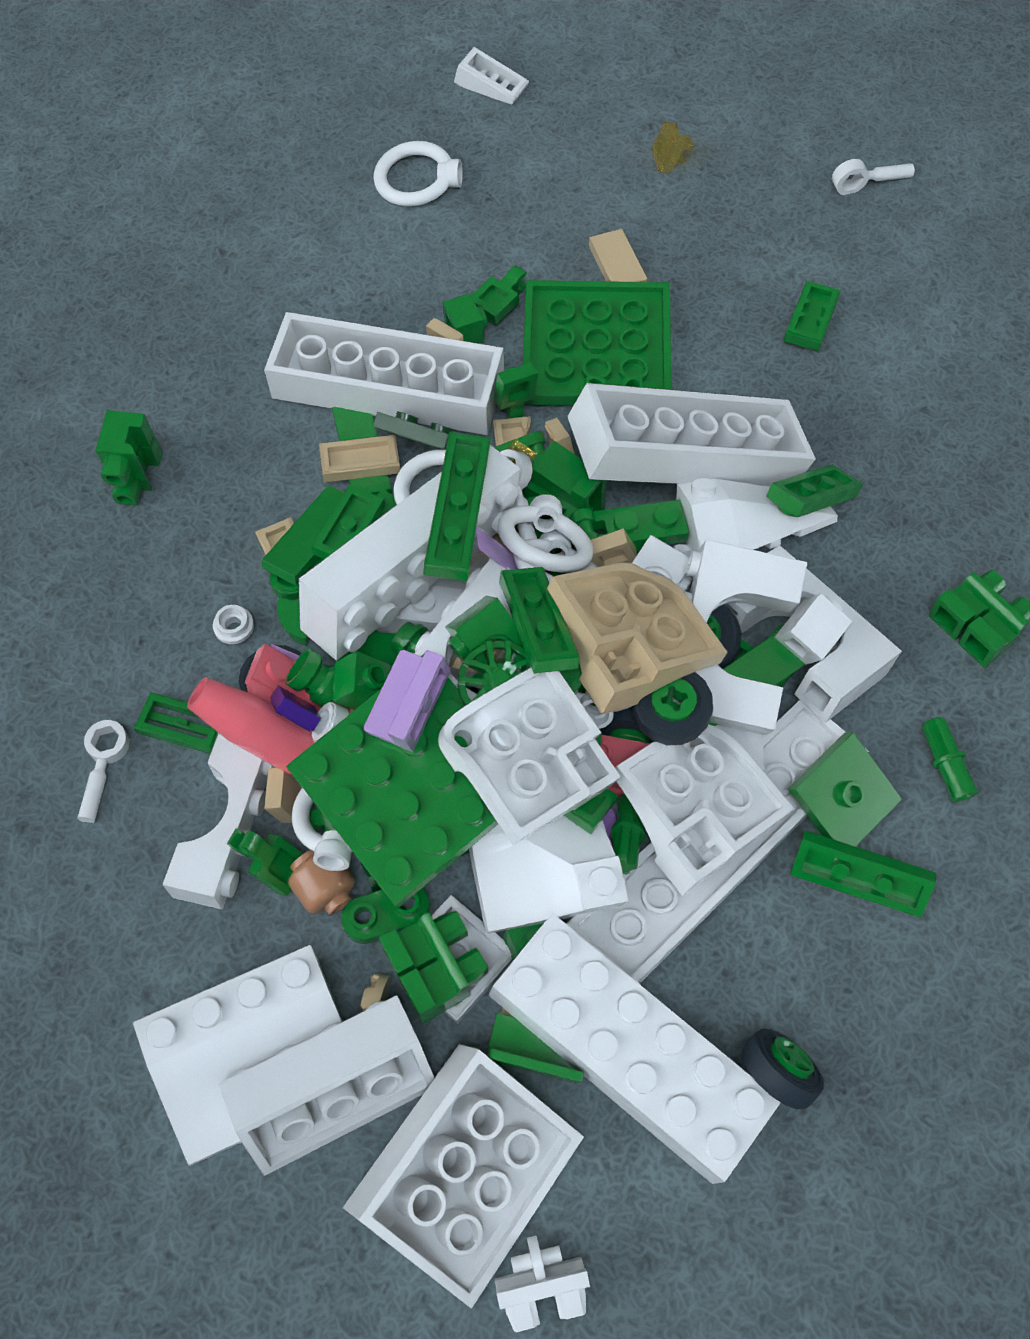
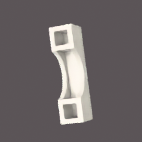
(206, 867)

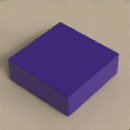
(295, 709)

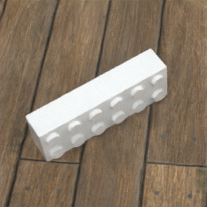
(384, 372)
(686, 436)
(384, 564)
(635, 1049)

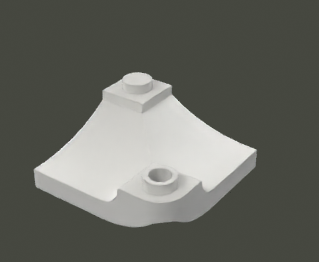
(528, 752)
(700, 803)
(546, 873)

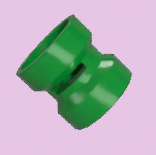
(312, 676)

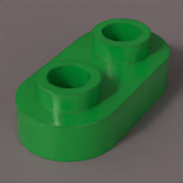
(384, 915)

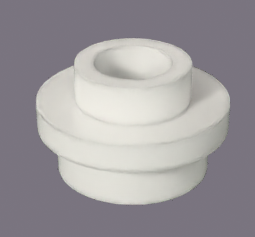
(231, 614)

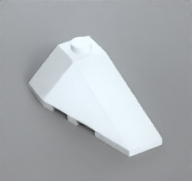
(741, 515)

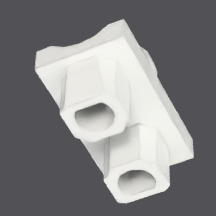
(539, 1277)

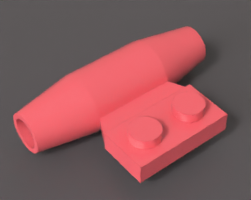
(249, 716)

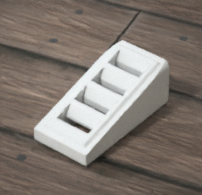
(472, 76)

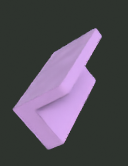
(408, 698)

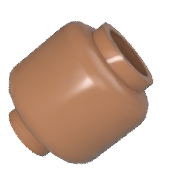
(320, 888)

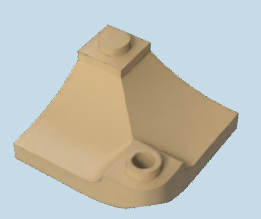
(632, 632)

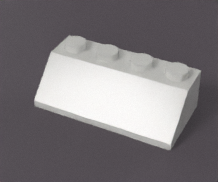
(327, 1085)

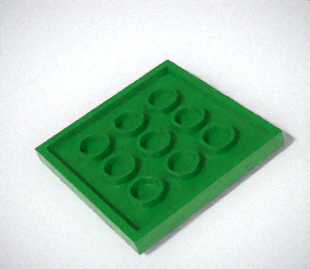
(595, 331)
(395, 806)

